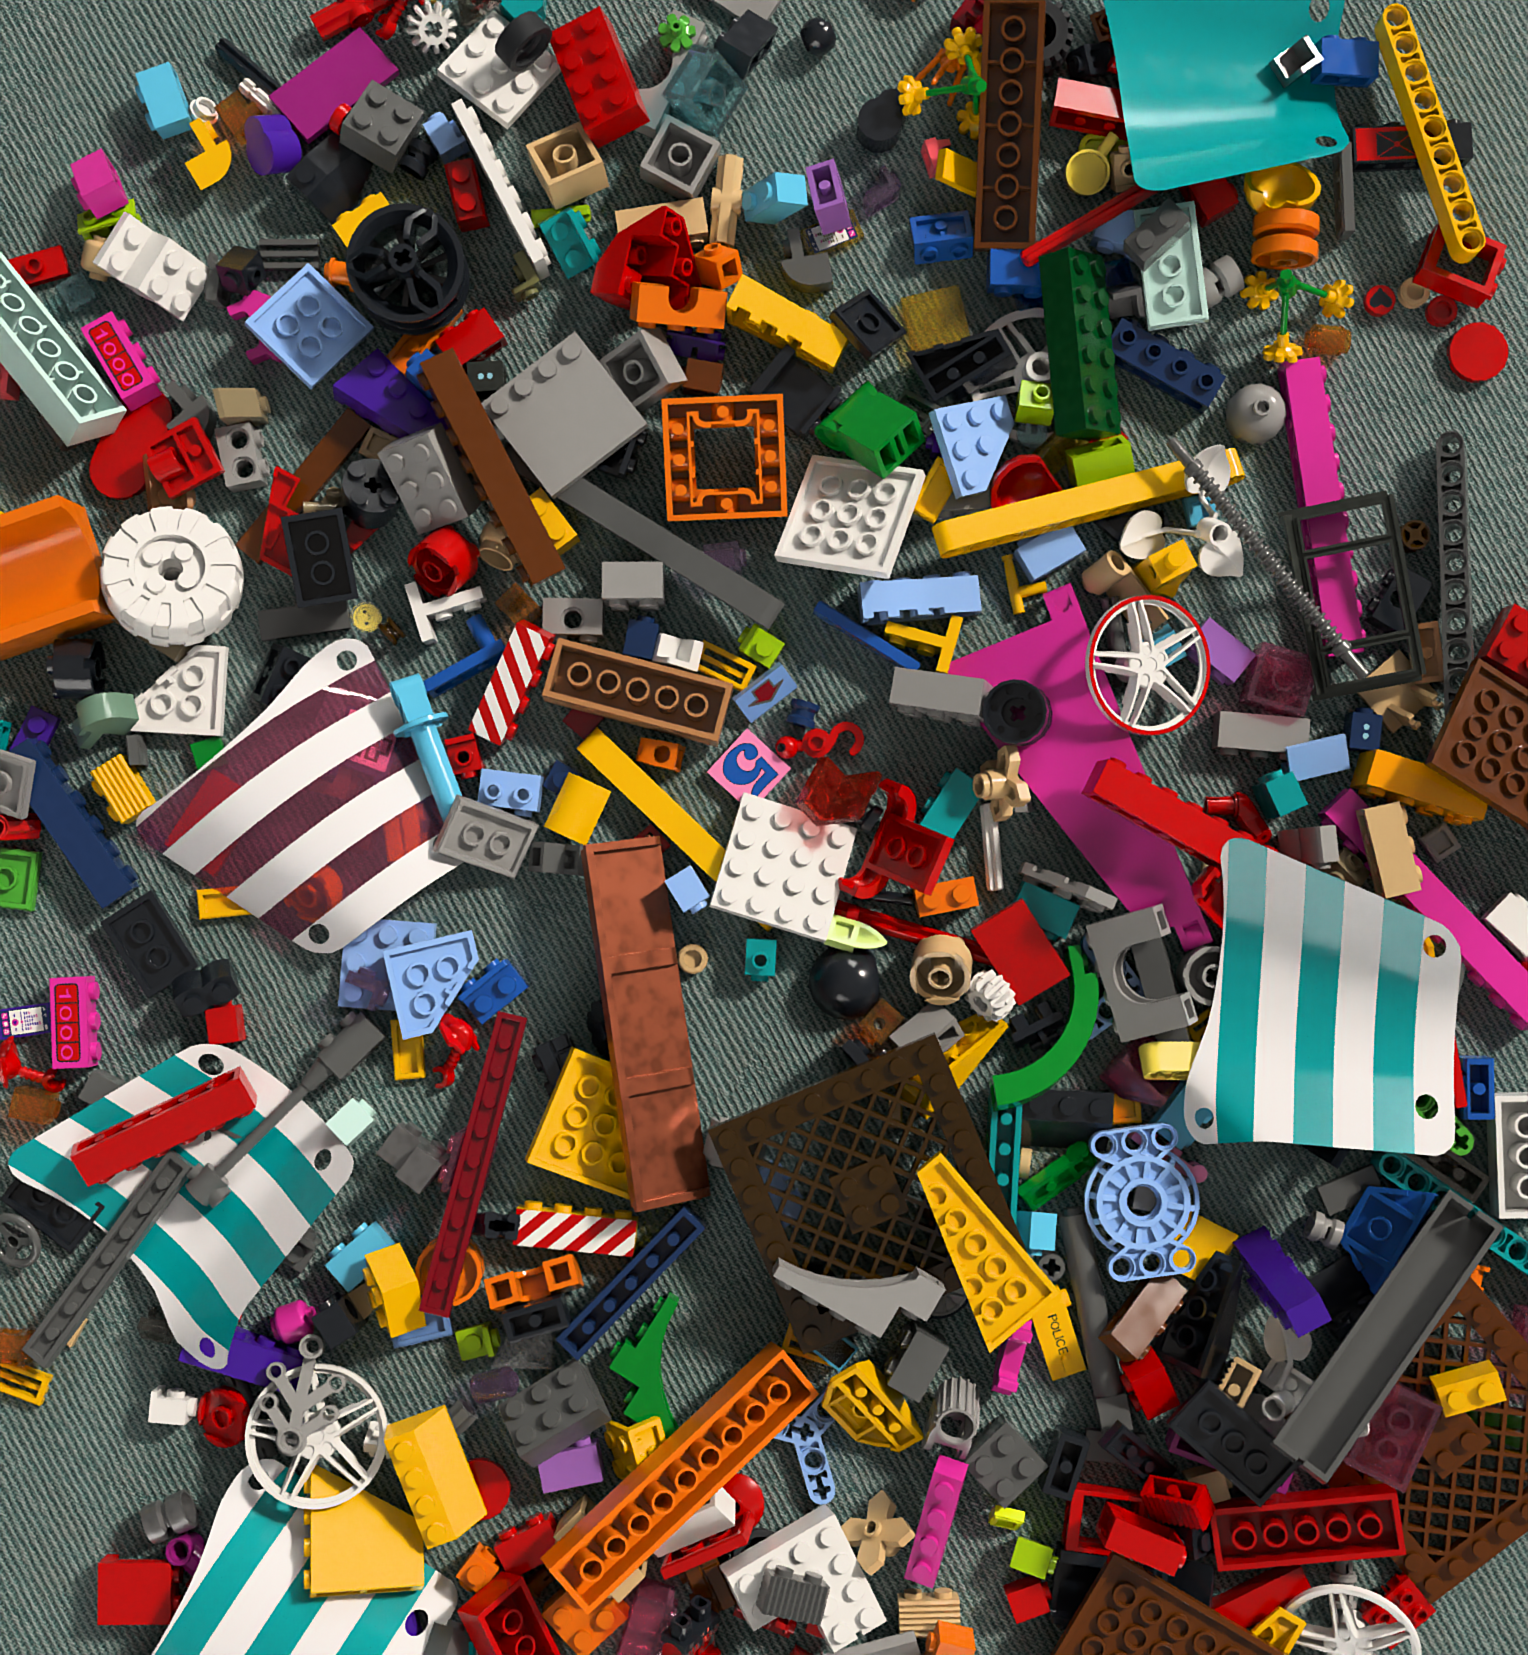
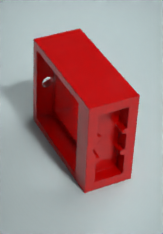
(1453, 285)
(1073, 1515)
(1140, 1539)

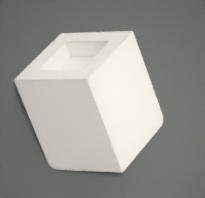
(677, 652)

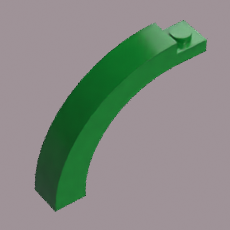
(1034, 1080)

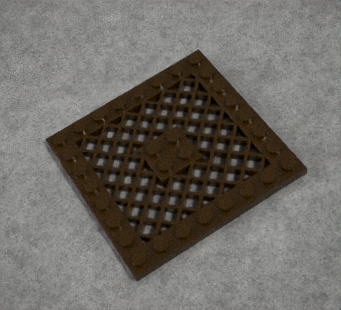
(865, 1190)

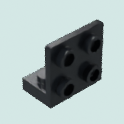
(277, 672)
(1343, 1294)
(1193, 1578)

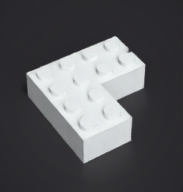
(816, 1546)

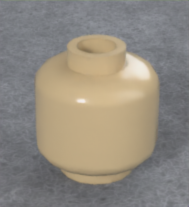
(90, 251)

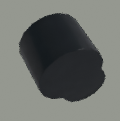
(881, 122)

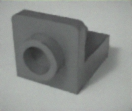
(303, 1251)

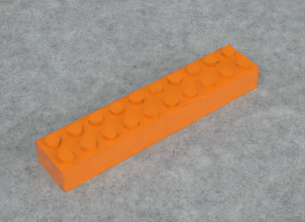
(679, 1477)

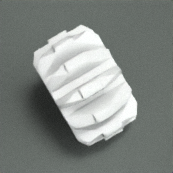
(429, 38)
(990, 996)

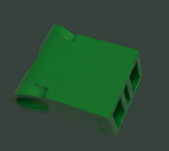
(872, 430)

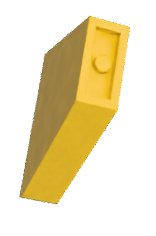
(359, 1543)

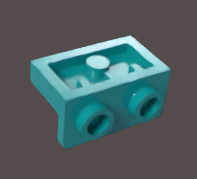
(569, 241)

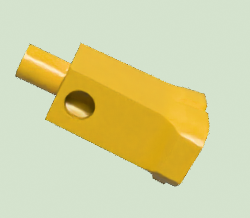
(1171, 568)

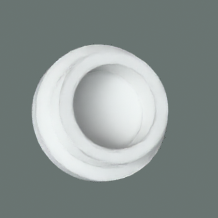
(204, 109)

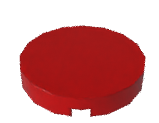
(1477, 352)
(223, 1416)
(492, 1484)

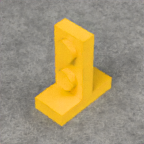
(926, 642)

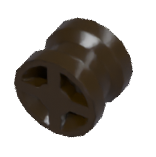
(1418, 532)

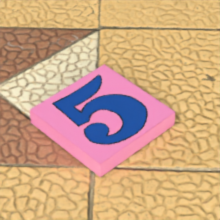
(748, 767)

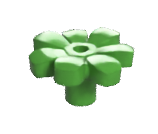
(676, 33)

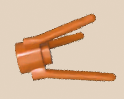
(946, 65)

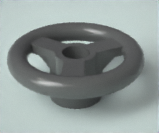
(16, 1236)

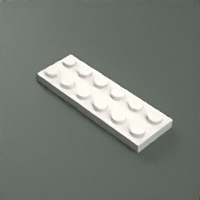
(502, 188)

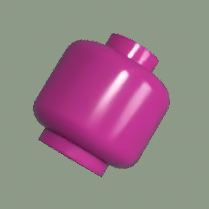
(292, 1321)

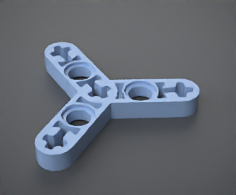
(812, 1443)

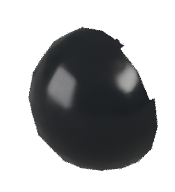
(845, 983)

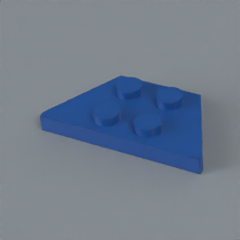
(1383, 1229)

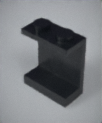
(804, 393)

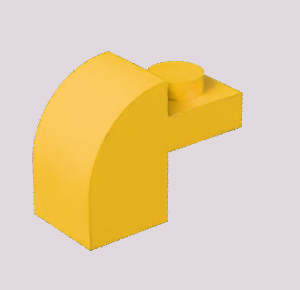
(216, 159)

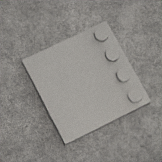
(564, 415)

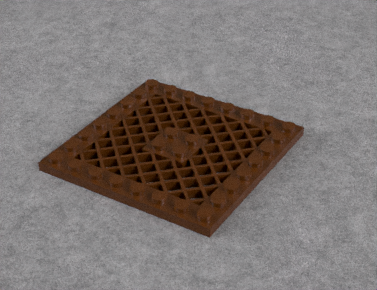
(1454, 1443)

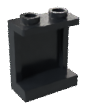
(1071, 1582)

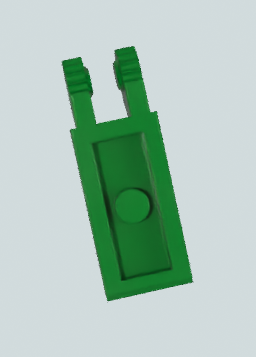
(1057, 1176)

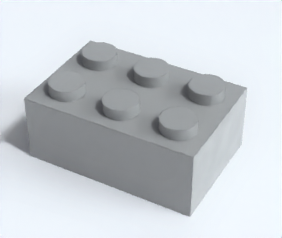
(429, 478)
(939, 696)

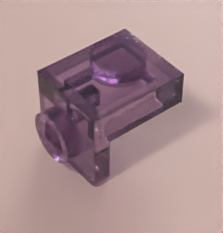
(366, 979)

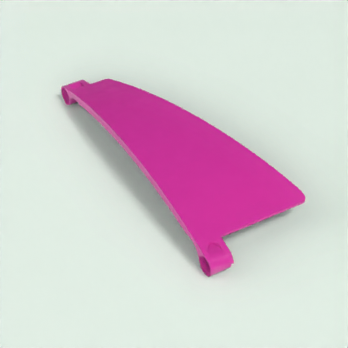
(1056, 768)

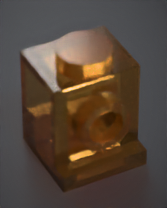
(892, 1021)
(11, 1346)

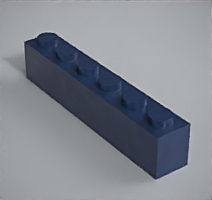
(74, 829)
(631, 1281)

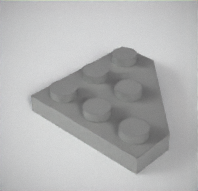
(1087, 896)

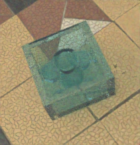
(705, 90)

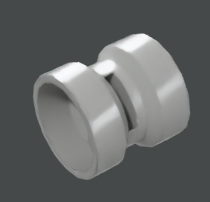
(1324, 1229)

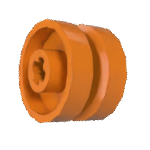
(1285, 239)
(471, 1273)

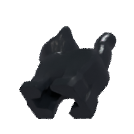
(496, 1226)

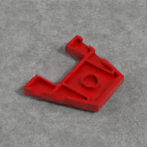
(273, 543)

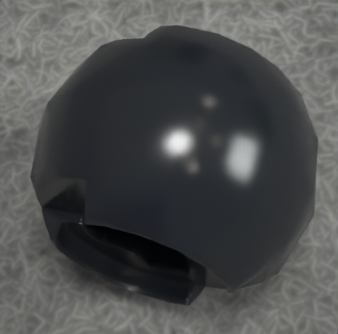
(818, 36)

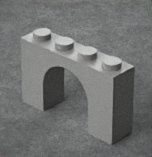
(1132, 1013)

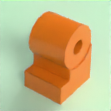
(660, 754)

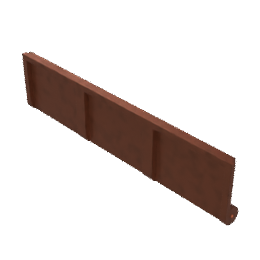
(645, 1022)

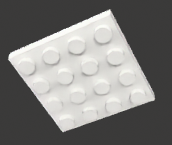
(849, 517)
(782, 868)

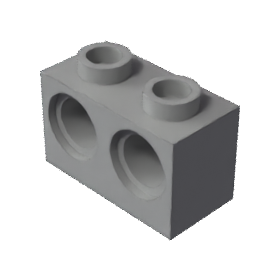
(235, 459)

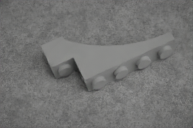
(865, 1302)

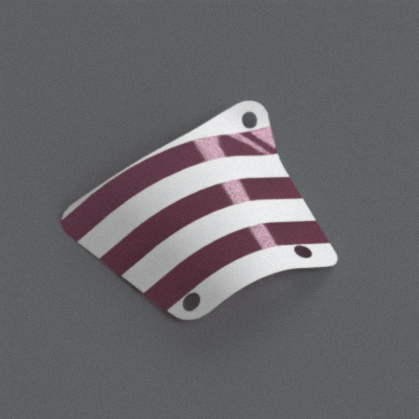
(310, 808)

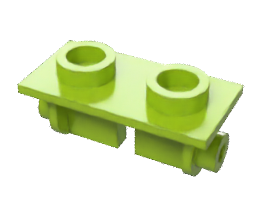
(90, 226)

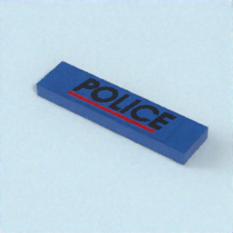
(864, 637)

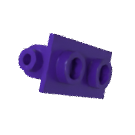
(707, 344)

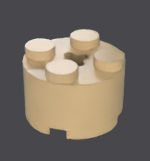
(941, 969)

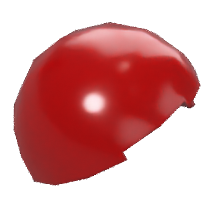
(1021, 480)

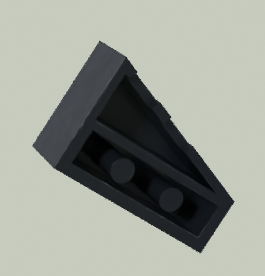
(962, 366)

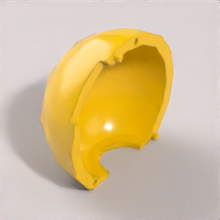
(1281, 187)

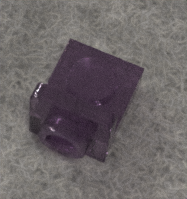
(881, 197)

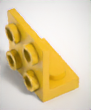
(633, 1443)

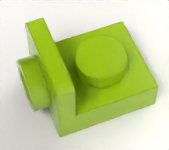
(760, 645)
(478, 1341)

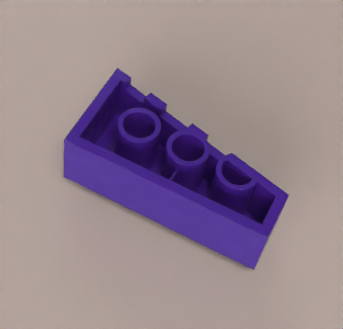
(385, 397)

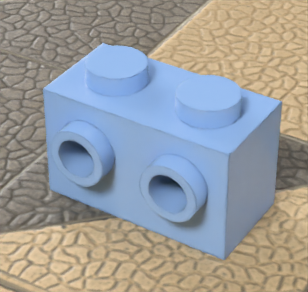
(511, 791)

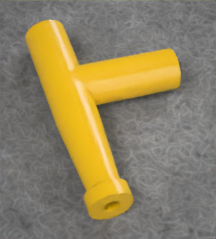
(1018, 592)

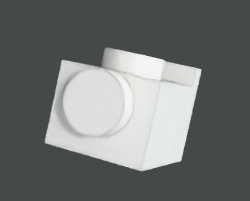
(172, 1406)

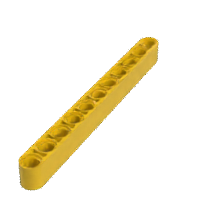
(1068, 508)

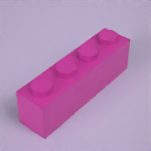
(936, 1521)

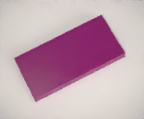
(330, 81)

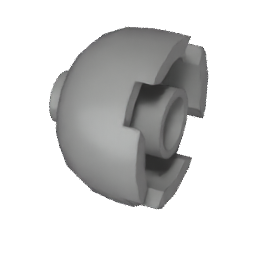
(1255, 414)

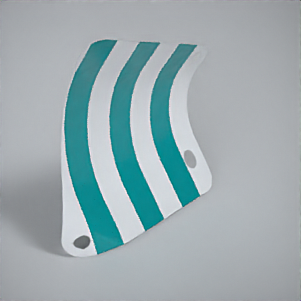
(1324, 1015)
(199, 1256)
(254, 1599)

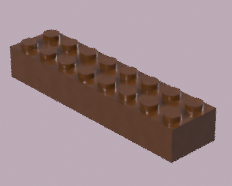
(1009, 124)

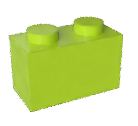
(1099, 460)

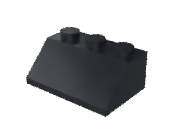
(1067, 1116)

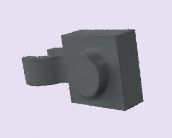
(212, 286)

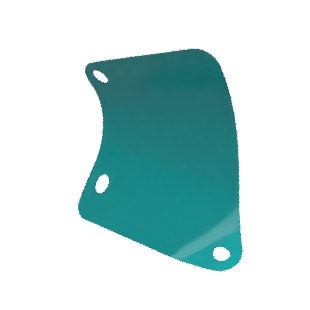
(1203, 90)

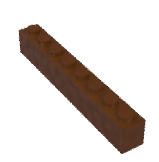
(491, 468)

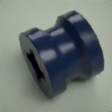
(802, 713)

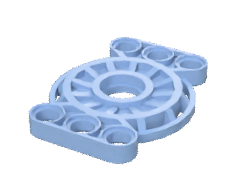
(1159, 1228)

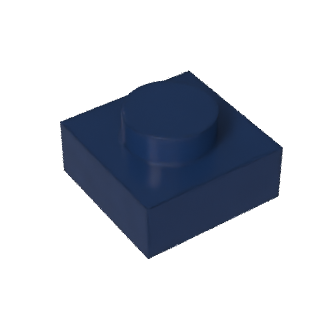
(558, 775)

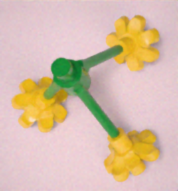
(964, 48)
(1260, 291)

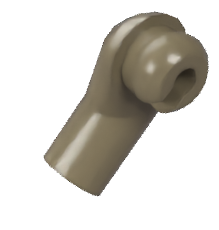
(330, 501)

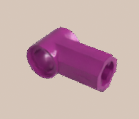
(177, 1556)

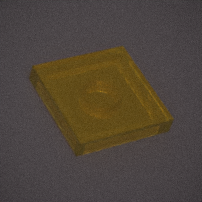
(934, 318)

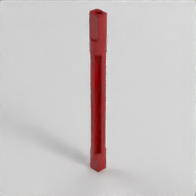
(901, 928)

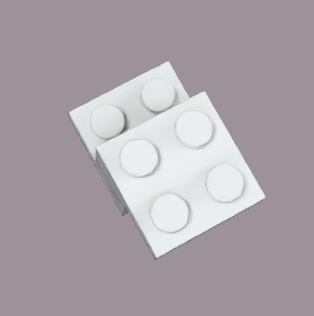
(153, 266)

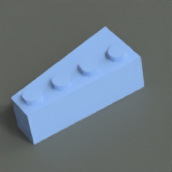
(918, 599)

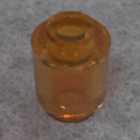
(1327, 340)

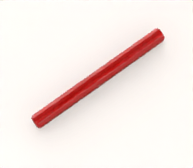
(1085, 224)

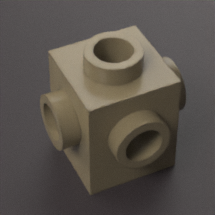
(1348, 868)

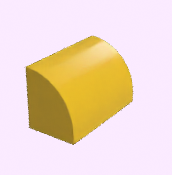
(577, 808)

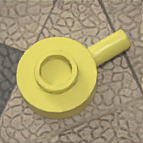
(1089, 169)

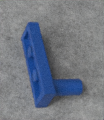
(486, 657)

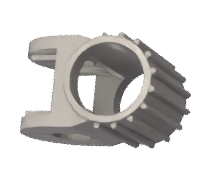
(957, 1400)

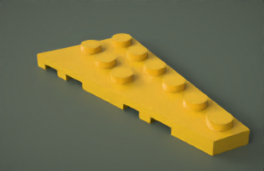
(992, 1266)

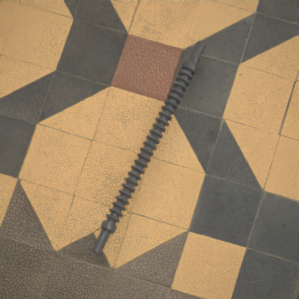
(1341, 648)

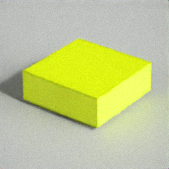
(1006, 1518)

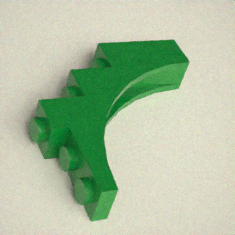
(641, 1365)

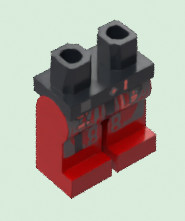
(692, 1630)

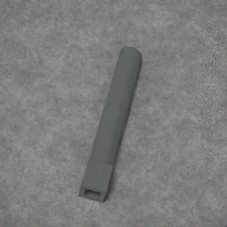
(1092, 1312)

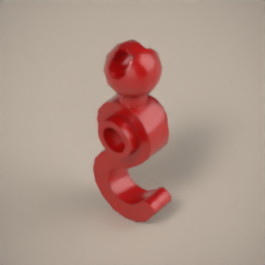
(818, 742)

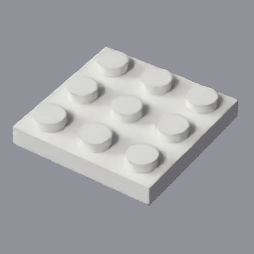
(488, 81)

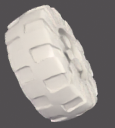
(165, 548)

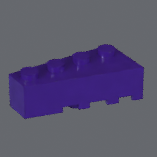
(1280, 1283)
(250, 1357)

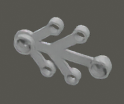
(300, 1400)

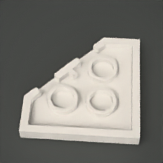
(187, 696)

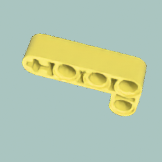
(1167, 1059)

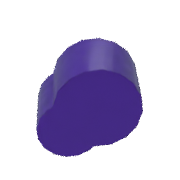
(271, 144)

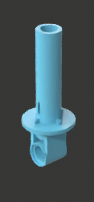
(422, 725)

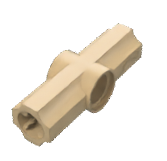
(726, 200)

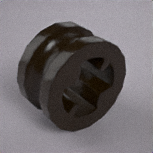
(392, 630)

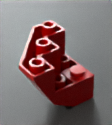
(649, 252)

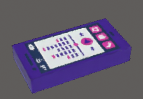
(25, 1021)

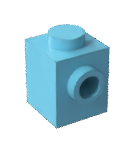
(1037, 1231)

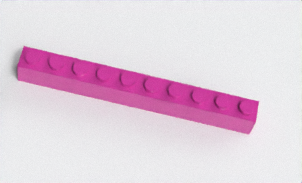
(1317, 482)
(1481, 952)

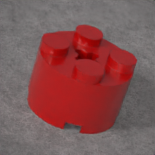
(443, 561)

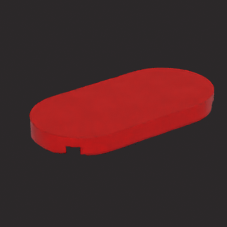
(118, 458)

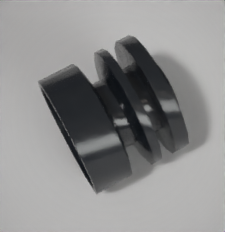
(1000, 715)

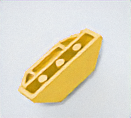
(871, 1408)

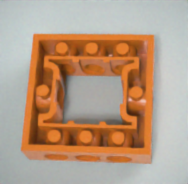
(684, 415)

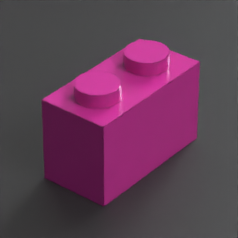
(98, 184)

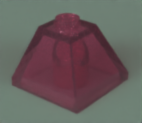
(1126, 1077)

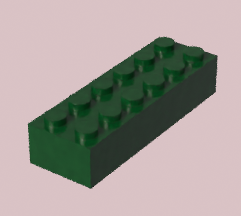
(1079, 345)

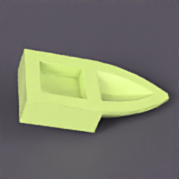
(852, 934)

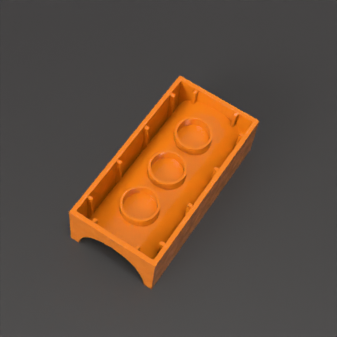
(48, 576)

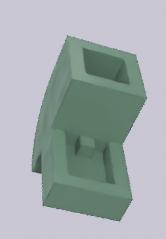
(102, 714)

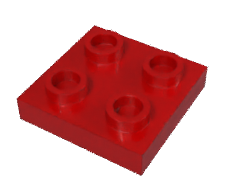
(182, 458)

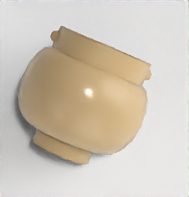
(492, 549)

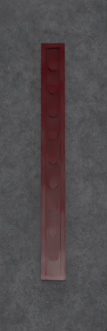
(473, 1165)

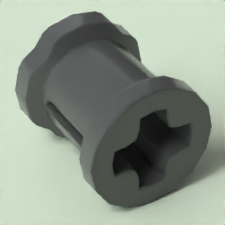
(1055, 1272)

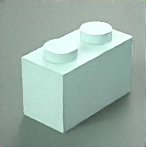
(352, 1121)

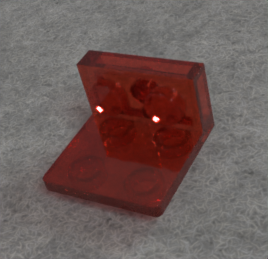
(836, 798)

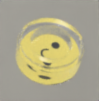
(366, 617)

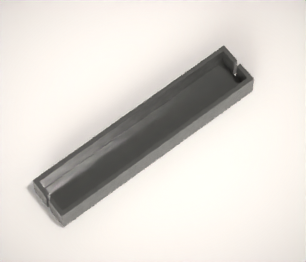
(1386, 1337)

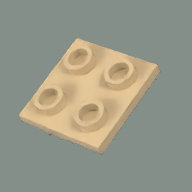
(1402, 701)

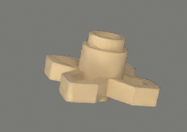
(1001, 783)
(878, 1534)

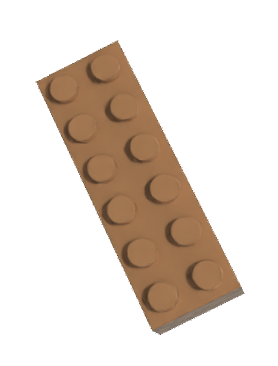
(637, 692)

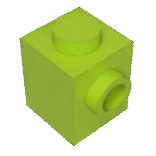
(1034, 403)
(1033, 1558)

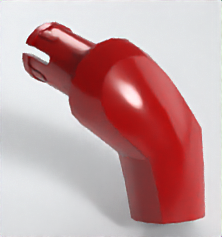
(1243, 812)

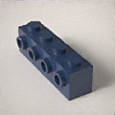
(1165, 366)

